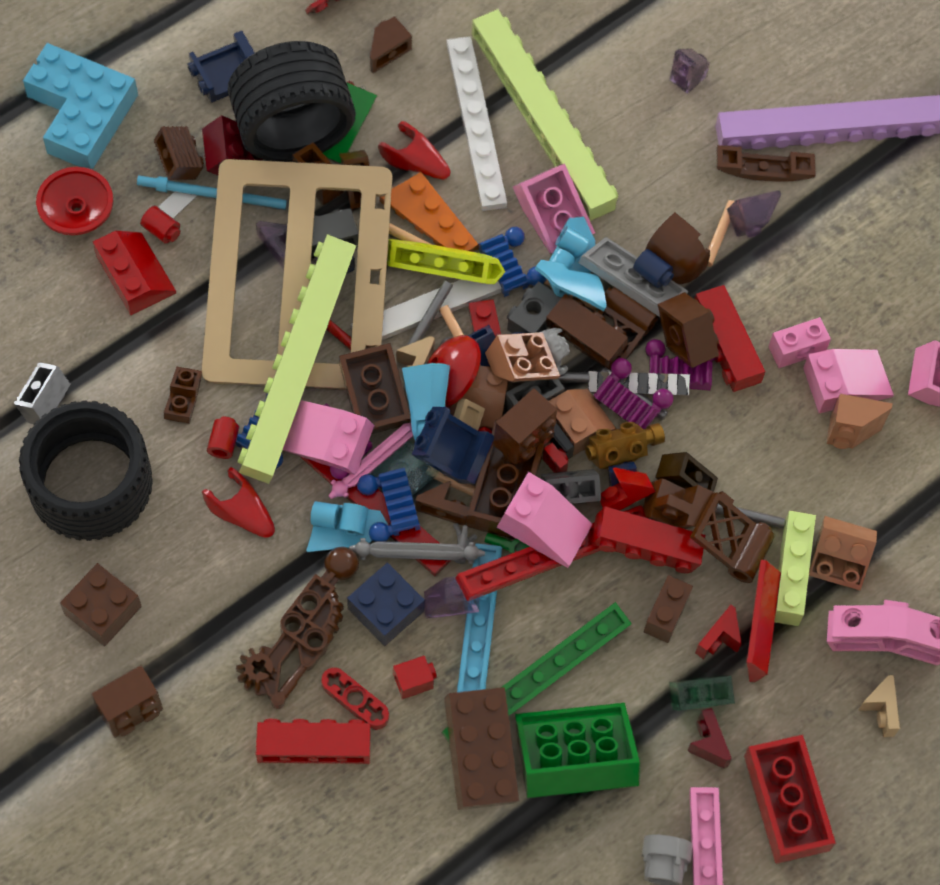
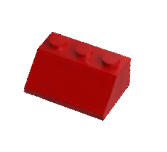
(133, 269)

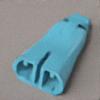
(425, 389)

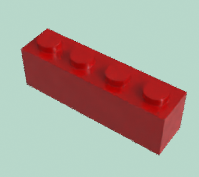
(735, 350)
(646, 540)
(313, 742)

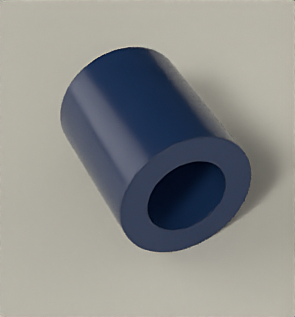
(653, 268)

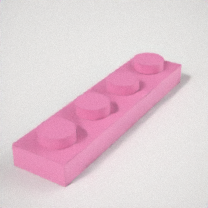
(705, 836)

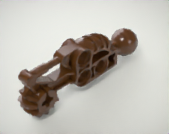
(317, 623)

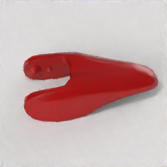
(418, 156)
(243, 509)

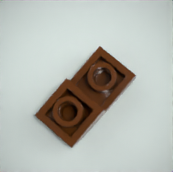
(183, 395)

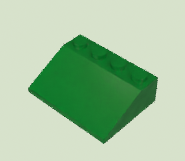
(577, 750)

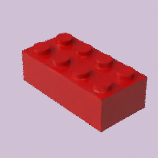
(789, 799)

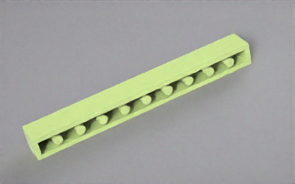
(543, 113)
(297, 359)

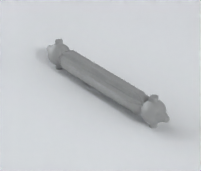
(417, 550)

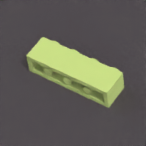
(794, 567)

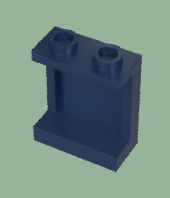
(216, 67)
(452, 446)

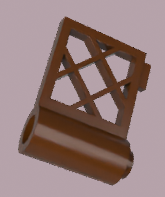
(628, 314)
(746, 551)

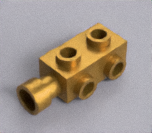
(622, 444)

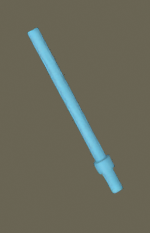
(162, 184)

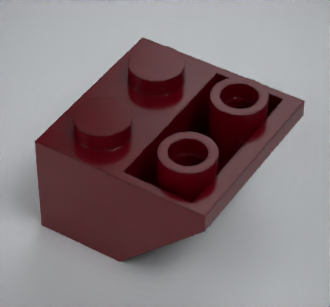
(223, 142)

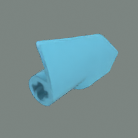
(573, 243)
(579, 284)
(340, 525)

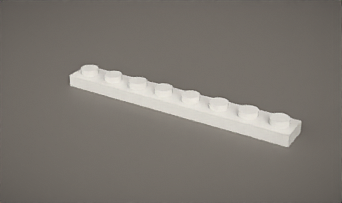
(476, 124)

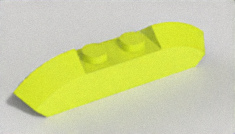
(444, 261)

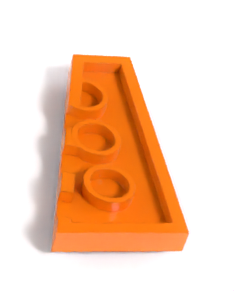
(429, 213)

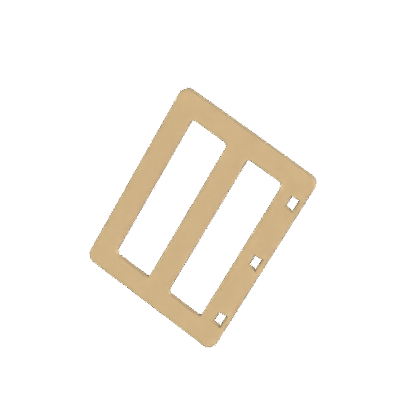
(303, 182)

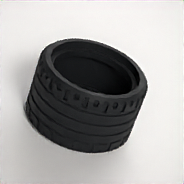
(290, 99)
(77, 424)

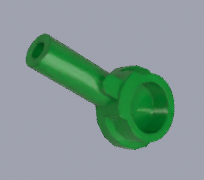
(511, 546)

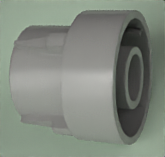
(665, 859)

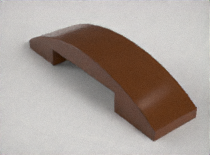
(765, 167)

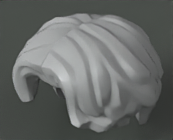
(558, 347)

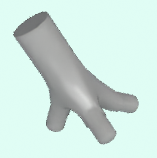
(462, 539)

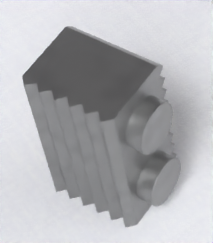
(42, 392)

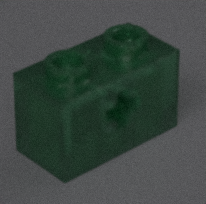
(702, 692)

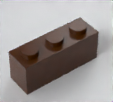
(587, 330)

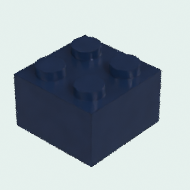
(386, 604)

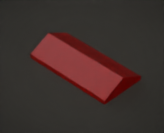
(763, 621)

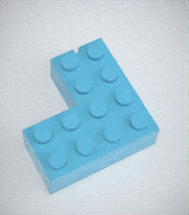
(89, 101)

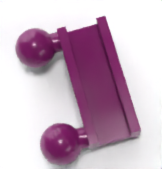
(699, 375)
(625, 402)

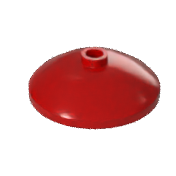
(70, 190)
(464, 360)

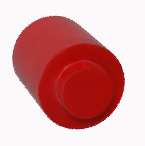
(160, 224)
(223, 438)

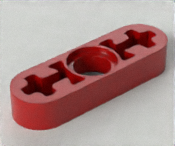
(335, 691)

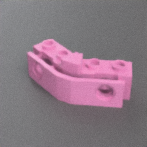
(885, 628)

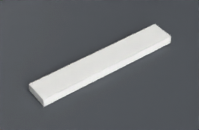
(410, 313)

